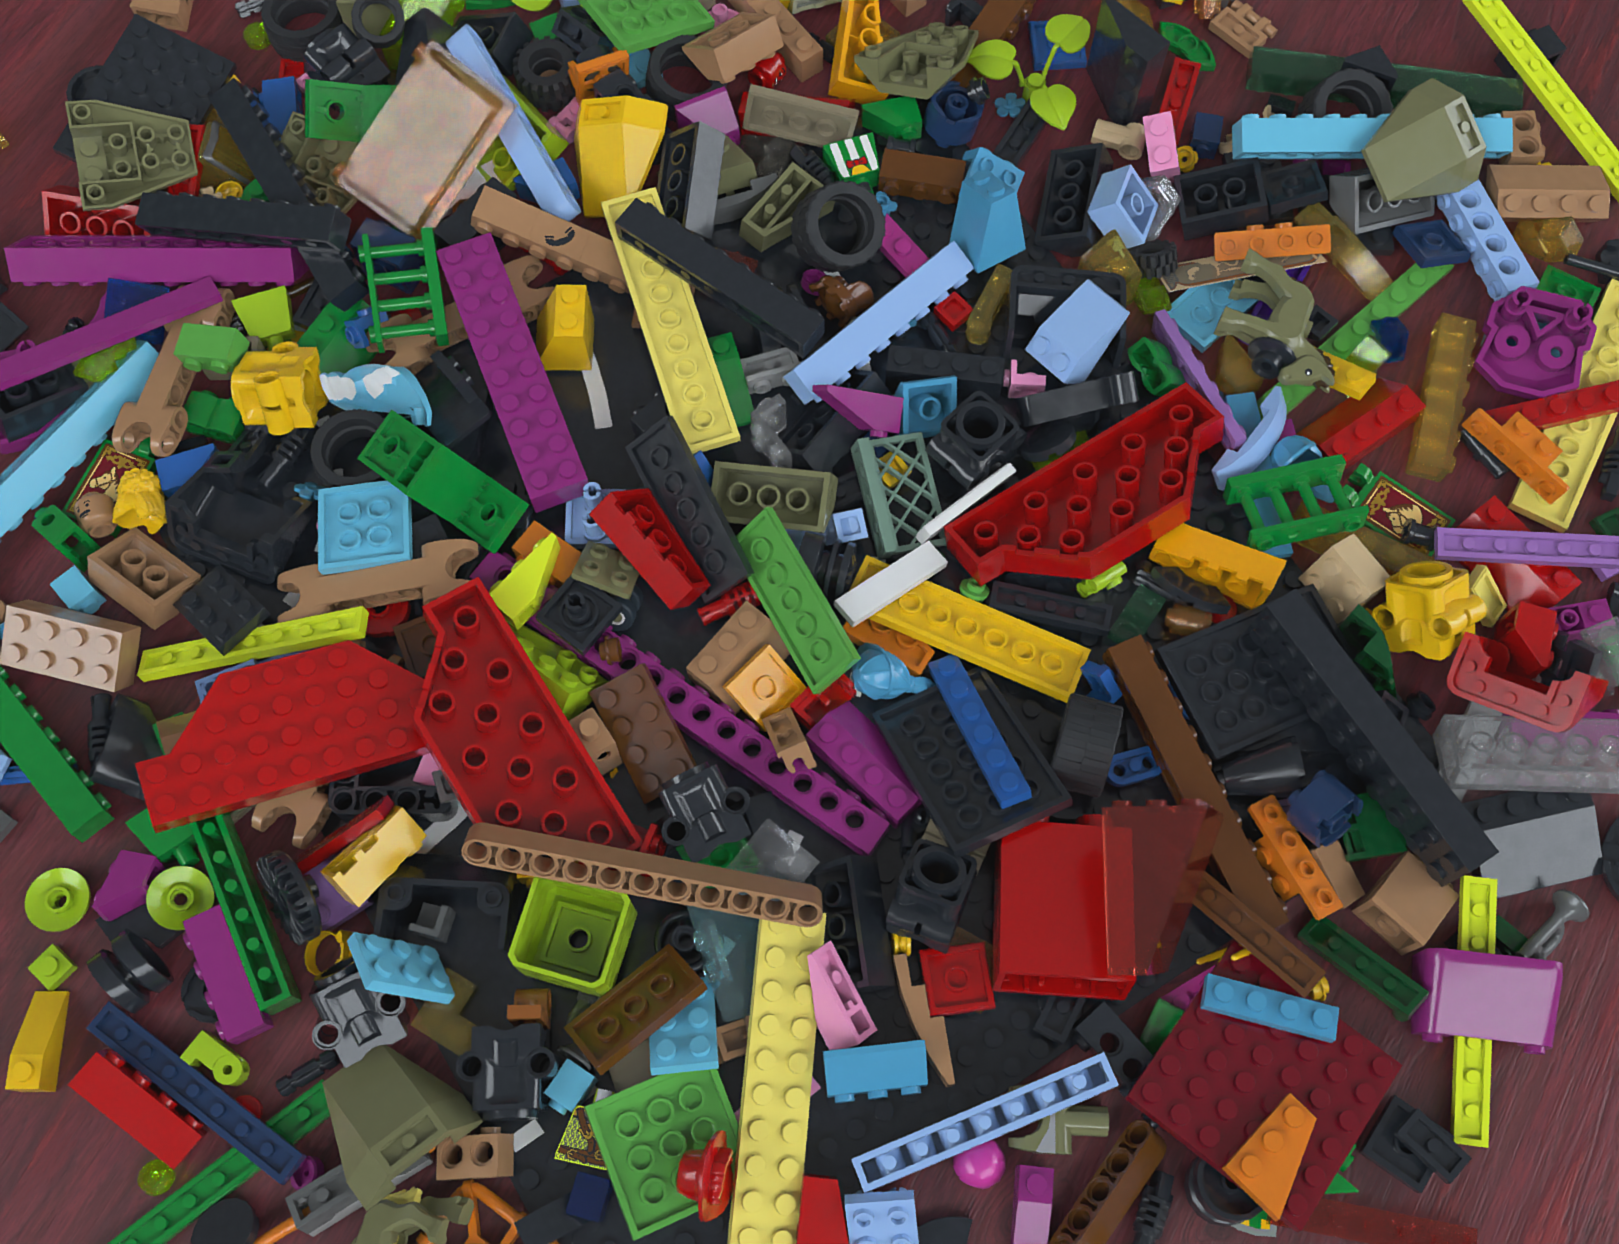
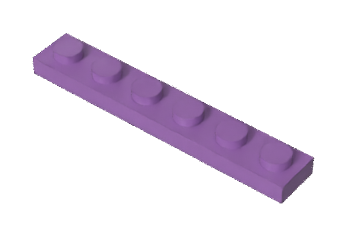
(1168, 333)
(1526, 547)

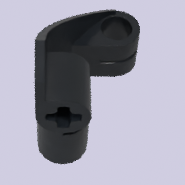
(127, 743)

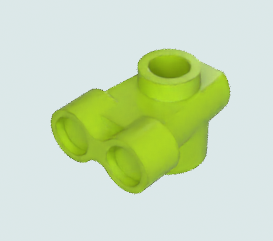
(1107, 579)

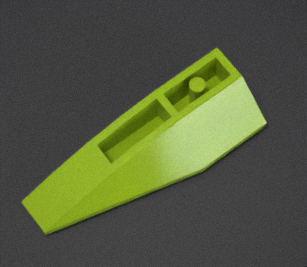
(561, 671)

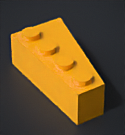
(856, 30)
(1219, 562)

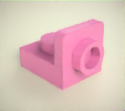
(1022, 384)

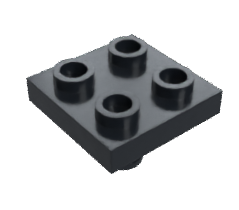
(579, 614)

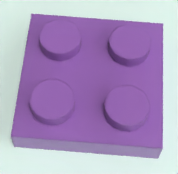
(331, 905)

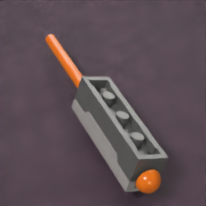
(327, 1202)

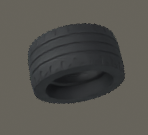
(291, 43)
(666, 56)
(334, 435)

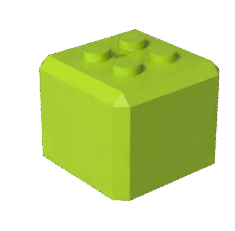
(550, 919)

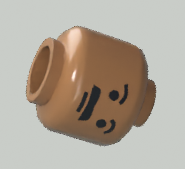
(95, 514)

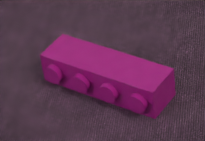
(224, 977)

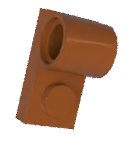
(531, 1007)

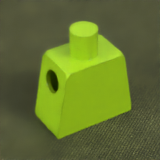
(267, 315)

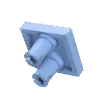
(579, 524)
(882, 1217)

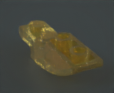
(1348, 252)

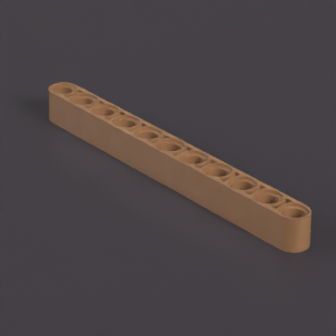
(631, 864)

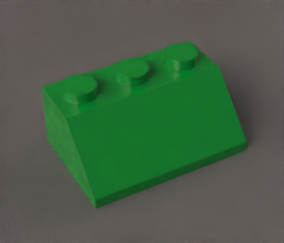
(329, 337)

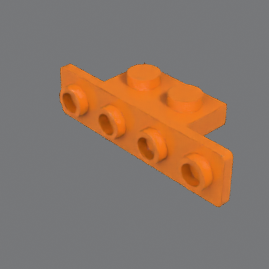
(1273, 242)
(1521, 449)
(1290, 861)

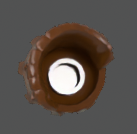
(842, 299)

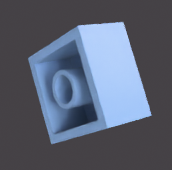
(1123, 205)

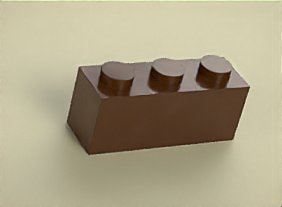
(921, 176)

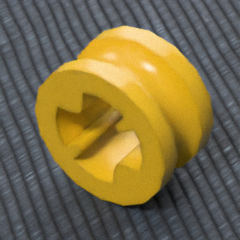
(900, 945)

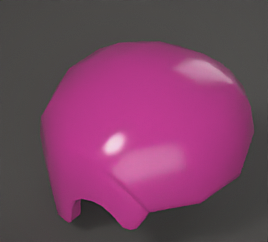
(980, 1165)

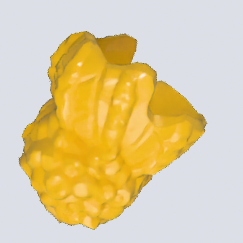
(140, 501)

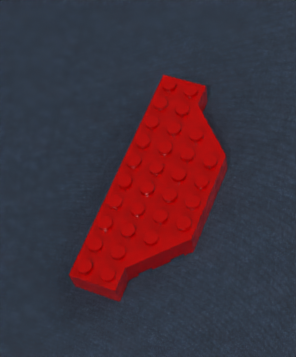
(1095, 499)
(284, 732)
(504, 733)

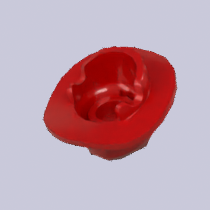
(707, 1176)

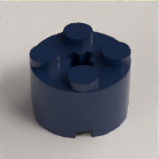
(952, 116)
(1323, 809)

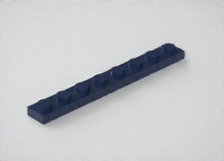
(197, 1093)

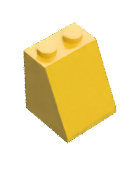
(566, 329)

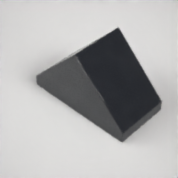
(1373, 61)

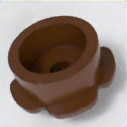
(611, 650)

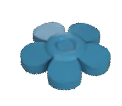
(1009, 106)
(308, 490)

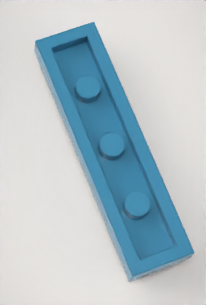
(1270, 1008)

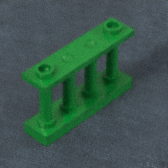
(427, 274)
(1300, 478)

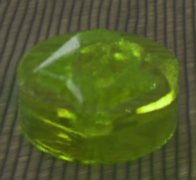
(256, 36)
(156, 1177)

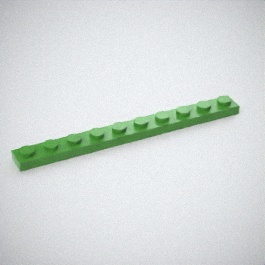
(1389, 303)

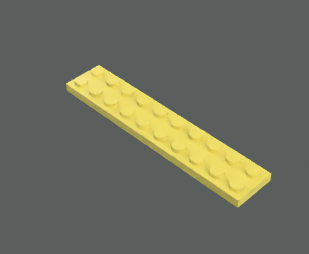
(674, 339)
(1582, 439)
(775, 1087)

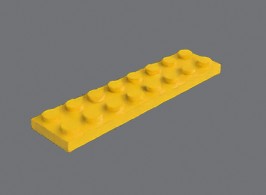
(982, 635)

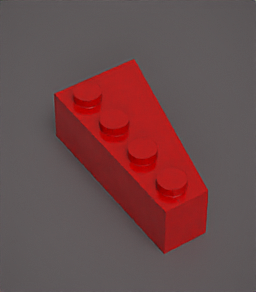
(651, 545)
(138, 1107)

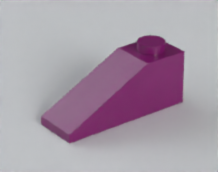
(864, 409)
(1032, 1204)

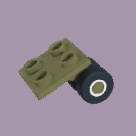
(612, 573)

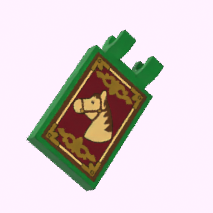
(105, 473)
(1392, 505)

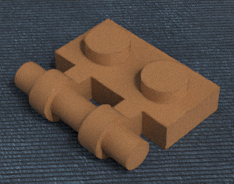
(1242, 27)

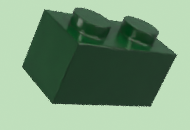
(1507, 937)

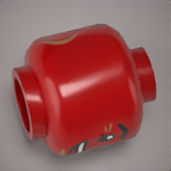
(768, 72)

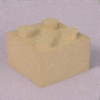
(1346, 577)

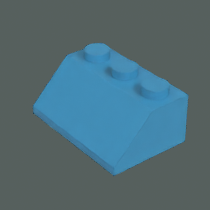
(875, 1070)

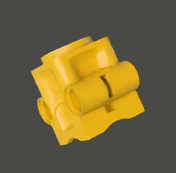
(279, 388)
(1428, 609)

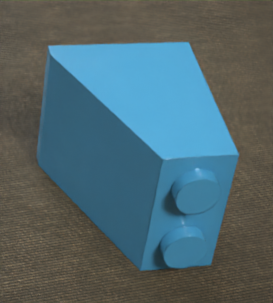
(987, 221)

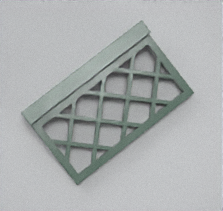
(875, 492)

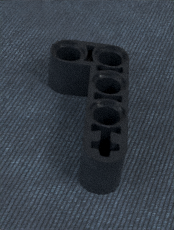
(1077, 398)
(364, 797)

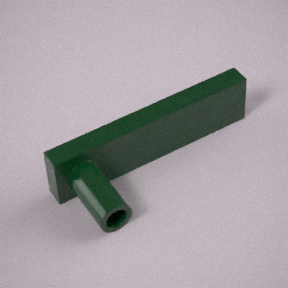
(1364, 967)

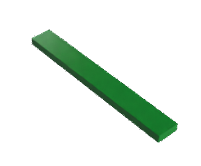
(223, 1175)

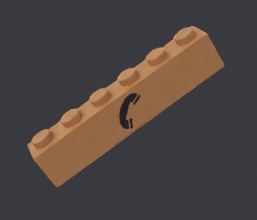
(549, 237)

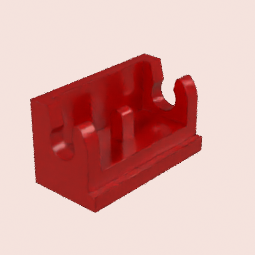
(811, 707)

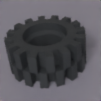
(1155, 258)

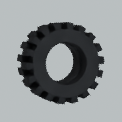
(538, 57)

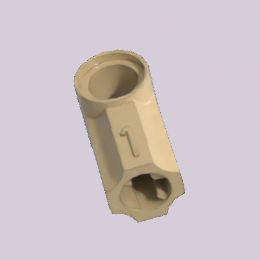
(1126, 139)

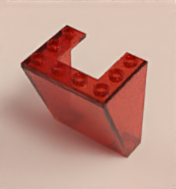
(1151, 878)

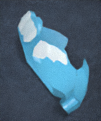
(380, 390)

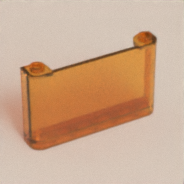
(424, 141)

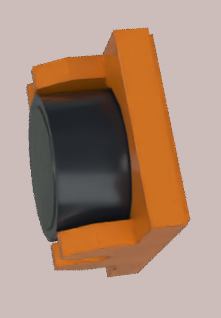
(594, 65)

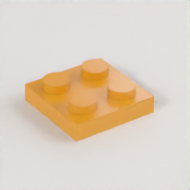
(764, 685)

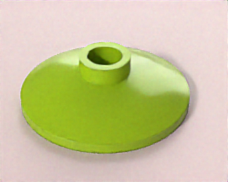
(171, 883)
(44, 898)

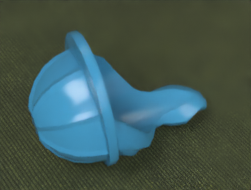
(1296, 450)
(884, 675)

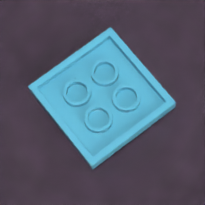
(363, 527)

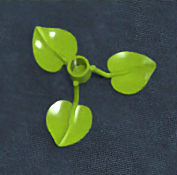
(1052, 104)

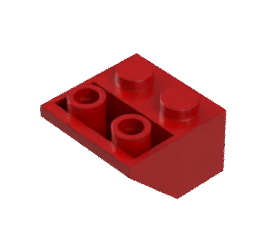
(1529, 636)

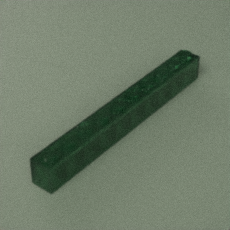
(1298, 72)

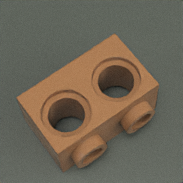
(1526, 139)
(475, 1159)

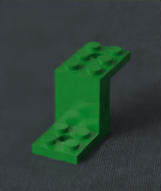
(357, 108)
(442, 481)

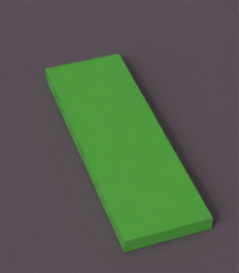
(796, 603)

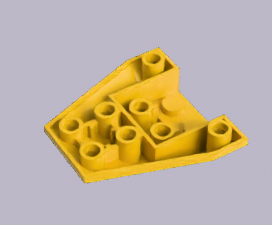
(615, 147)

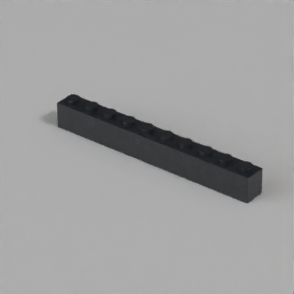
(283, 180)

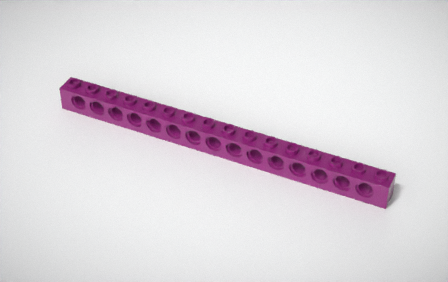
(861, 839)

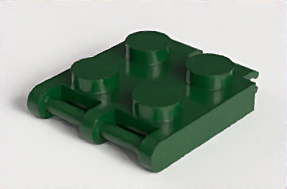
(1372, 833)

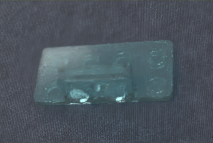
(729, 957)

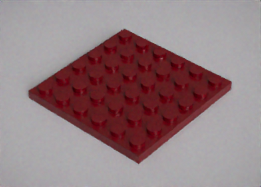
(1226, 1075)

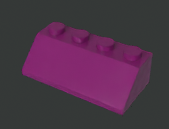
(864, 761)

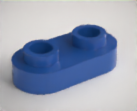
(1132, 767)

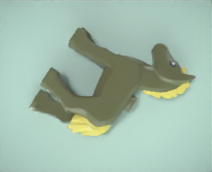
(406, 1213)

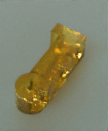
(988, 305)

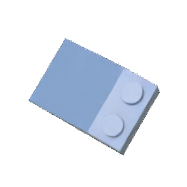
(1078, 333)

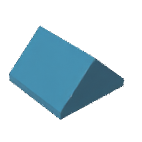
(926, 404)

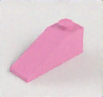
(836, 1002)

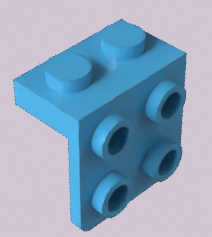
(982, 159)

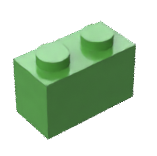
(210, 347)

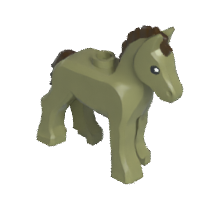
(1288, 322)

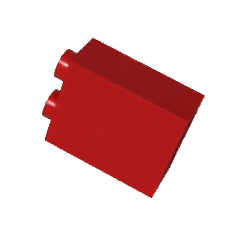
(1053, 912)

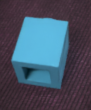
(78, 591)
(570, 1087)

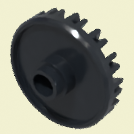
(291, 895)

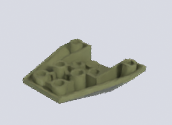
(918, 61)
(1426, 145)
(127, 152)
(318, 161)
(390, 1117)

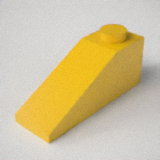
(39, 1043)

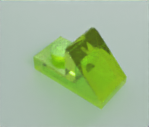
(1369, 354)

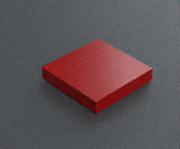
(957, 980)

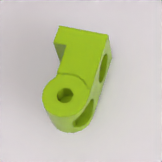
(225, 1063)

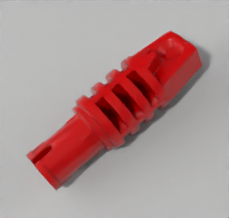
(729, 603)

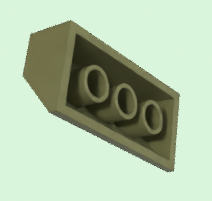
(798, 496)

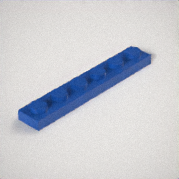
(979, 731)

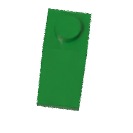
(893, 117)

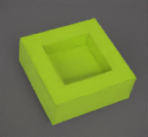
(52, 967)

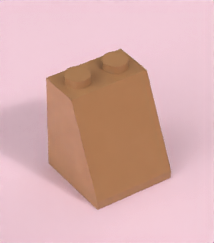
(1406, 904)

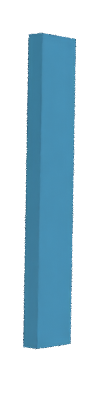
(1247, 414)

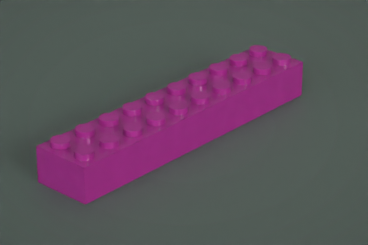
(148, 260)
(513, 372)

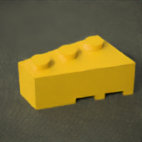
(374, 856)

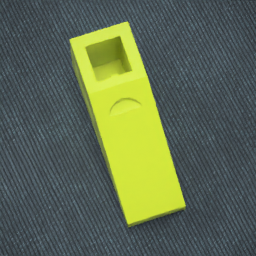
(524, 588)

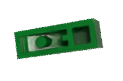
(732, 377)

